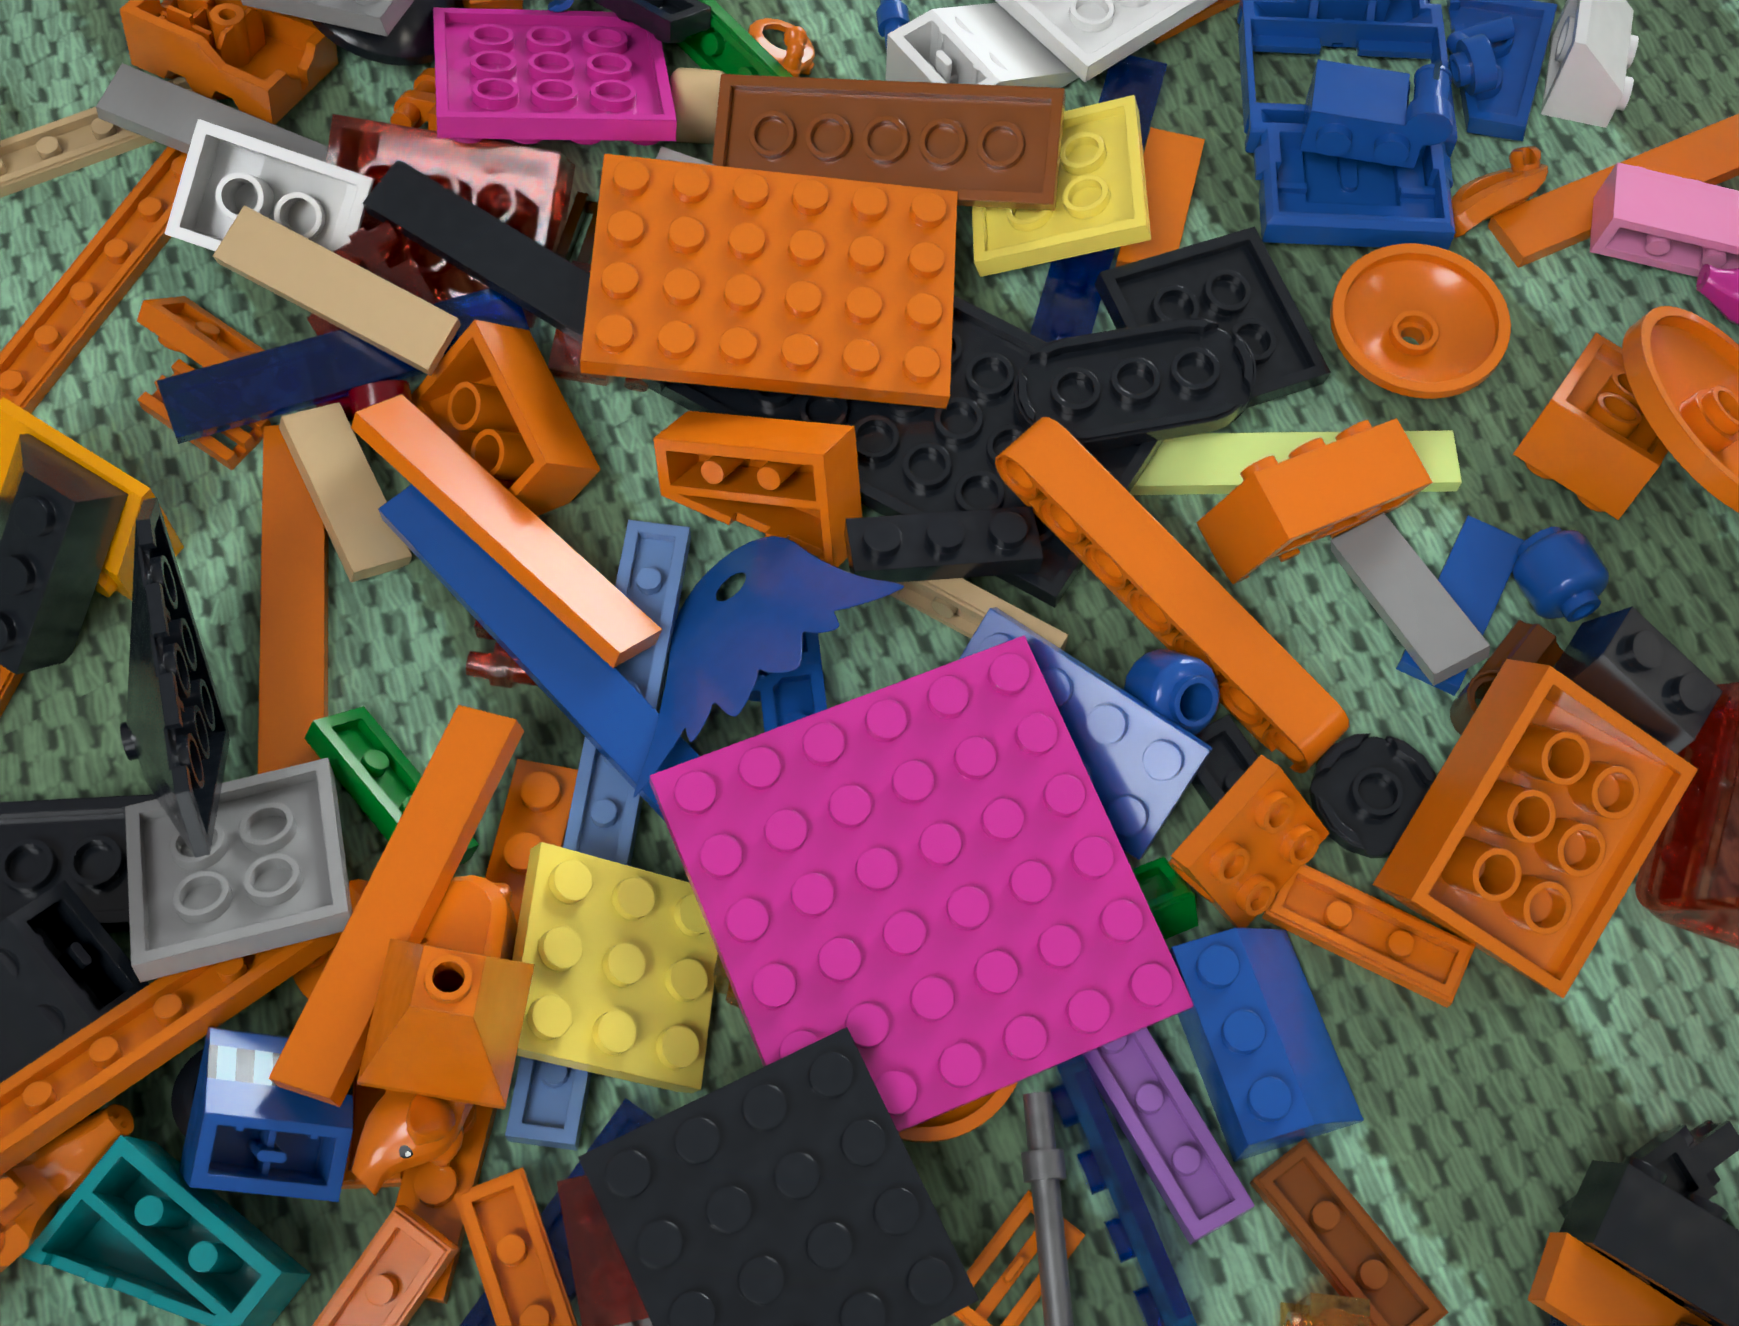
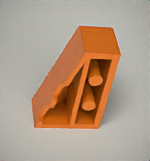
(766, 474)

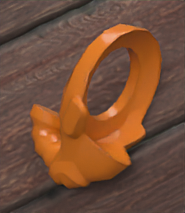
(800, 52)

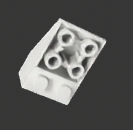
(972, 47)

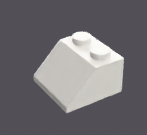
(1590, 62)

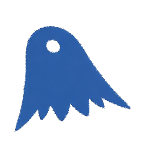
(726, 643)

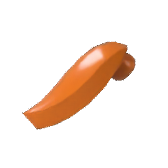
(1498, 190)

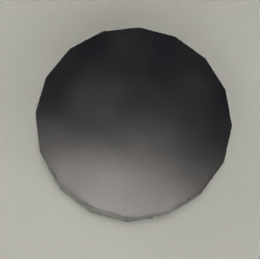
(1363, 813)

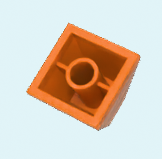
(446, 1024)

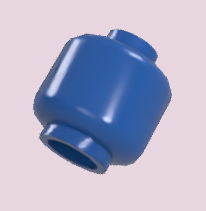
(1560, 574)
(1176, 687)

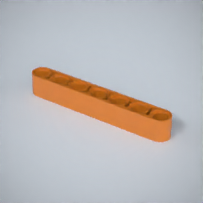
(1171, 592)

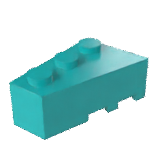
(167, 1243)

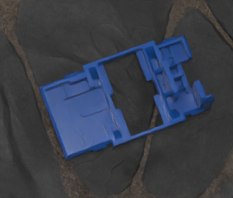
(1333, 197)

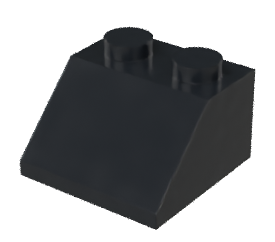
(1640, 676)

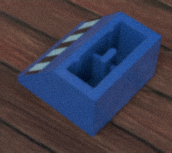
(257, 1135)

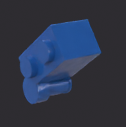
(1368, 113)

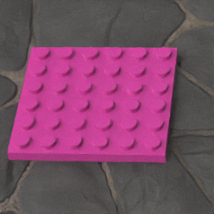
(925, 884)

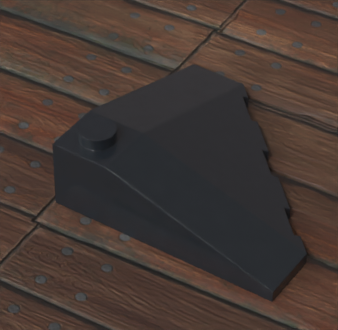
(172, 700)

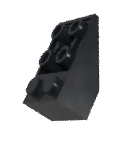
(55, 976)

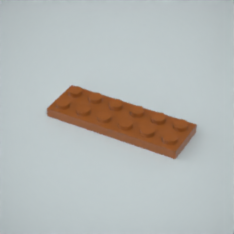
(973, 139)

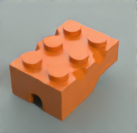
(230, 51)

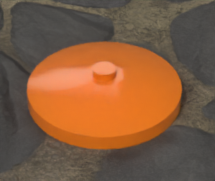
(1689, 393)

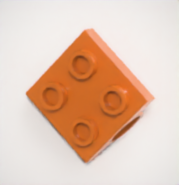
(1250, 843)

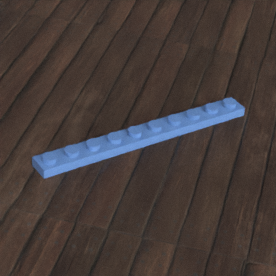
(604, 815)

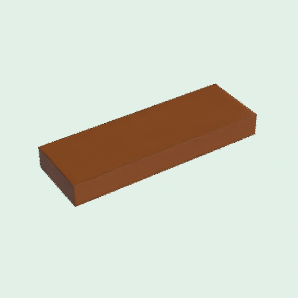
(1345, 1239)

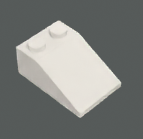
(290, 188)

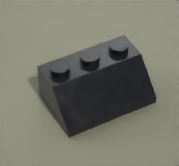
(52, 551)

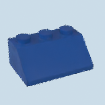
(1261, 1041)

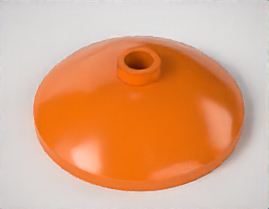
(1423, 296)

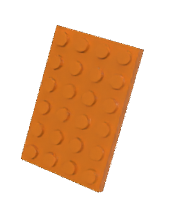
(771, 282)

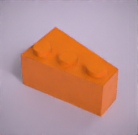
(1312, 496)

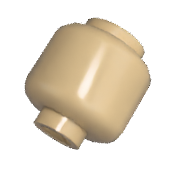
(695, 103)

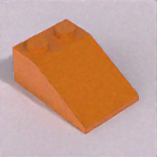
(1594, 434)

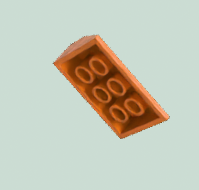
(1536, 824)

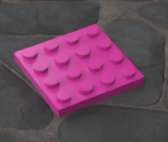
(549, 77)

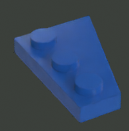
(1519, 63)

